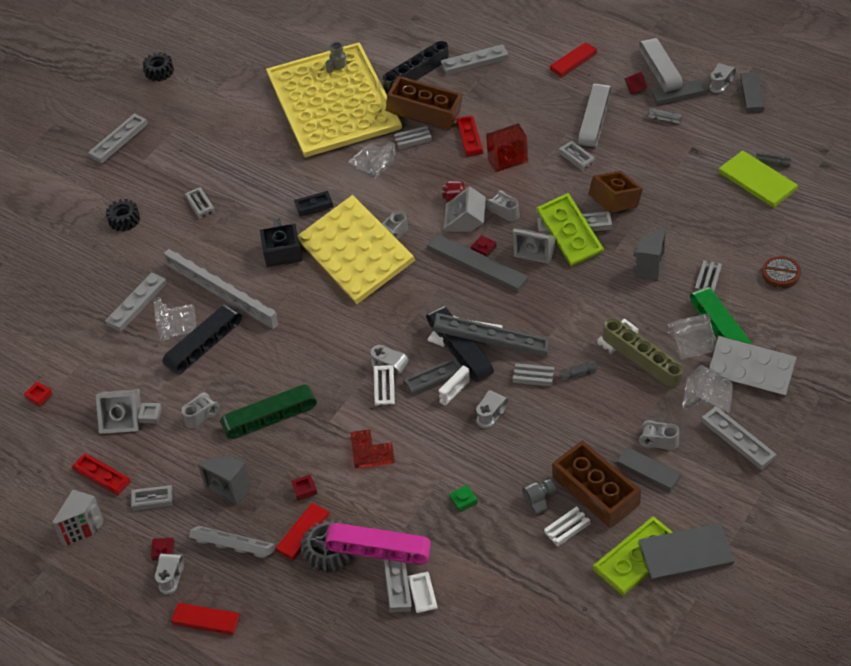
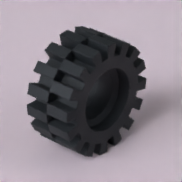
(158, 66)
(120, 208)

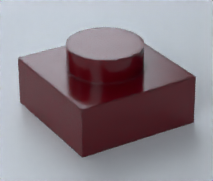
(635, 82)
(484, 246)
(304, 487)
(161, 546)

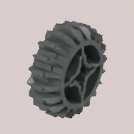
(315, 541)

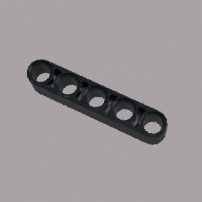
(418, 65)
(202, 339)
(464, 350)

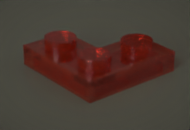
(367, 454)

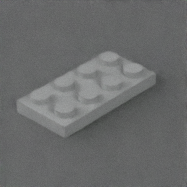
(753, 365)

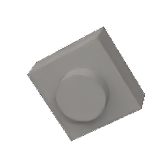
(150, 413)

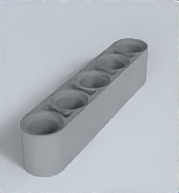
(661, 65)
(594, 115)

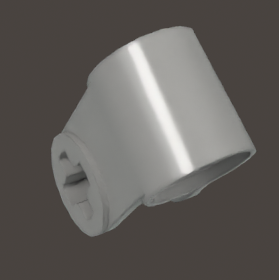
(721, 78)
(504, 206)
(396, 224)
(389, 357)
(490, 409)
(199, 410)
(660, 435)
(169, 572)

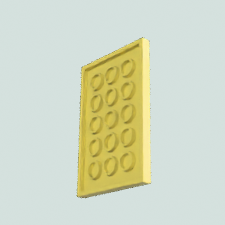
(355, 249)

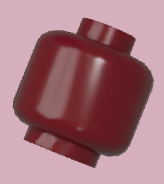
(452, 189)

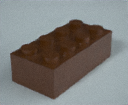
(424, 102)
(596, 483)

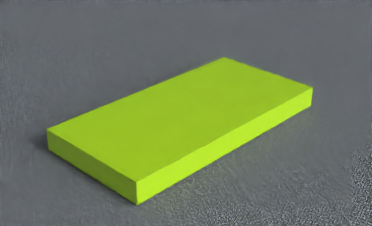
(758, 179)
(570, 229)
(624, 564)

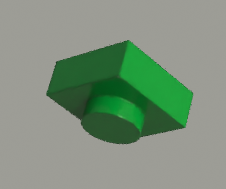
(463, 498)

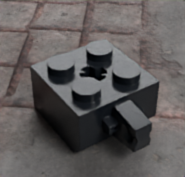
(280, 244)

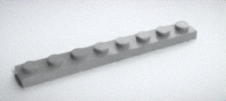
(220, 288)

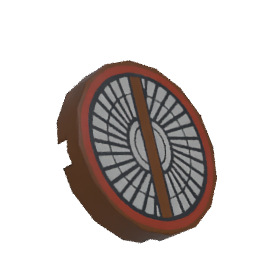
(781, 272)

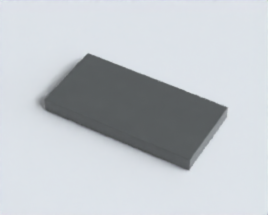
(685, 552)

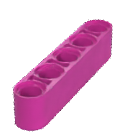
(378, 543)

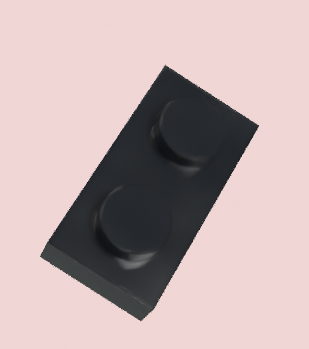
(313, 203)

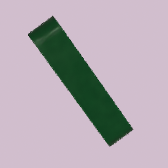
(268, 411)

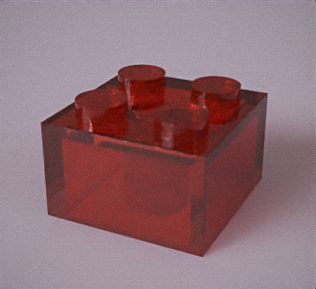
(507, 147)

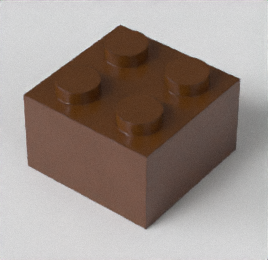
(615, 191)

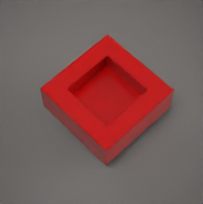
(38, 393)

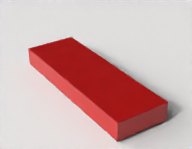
(573, 59)
(469, 136)
(101, 474)
(291, 544)
(205, 618)

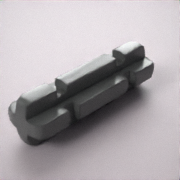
(665, 115)
(774, 159)
(578, 370)

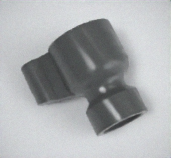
(337, 57)
(535, 495)

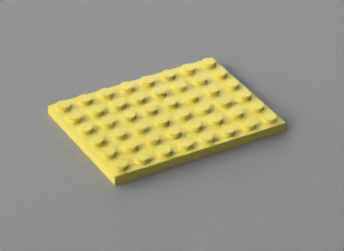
(334, 106)

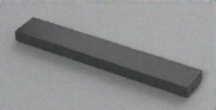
(477, 262)
(491, 334)

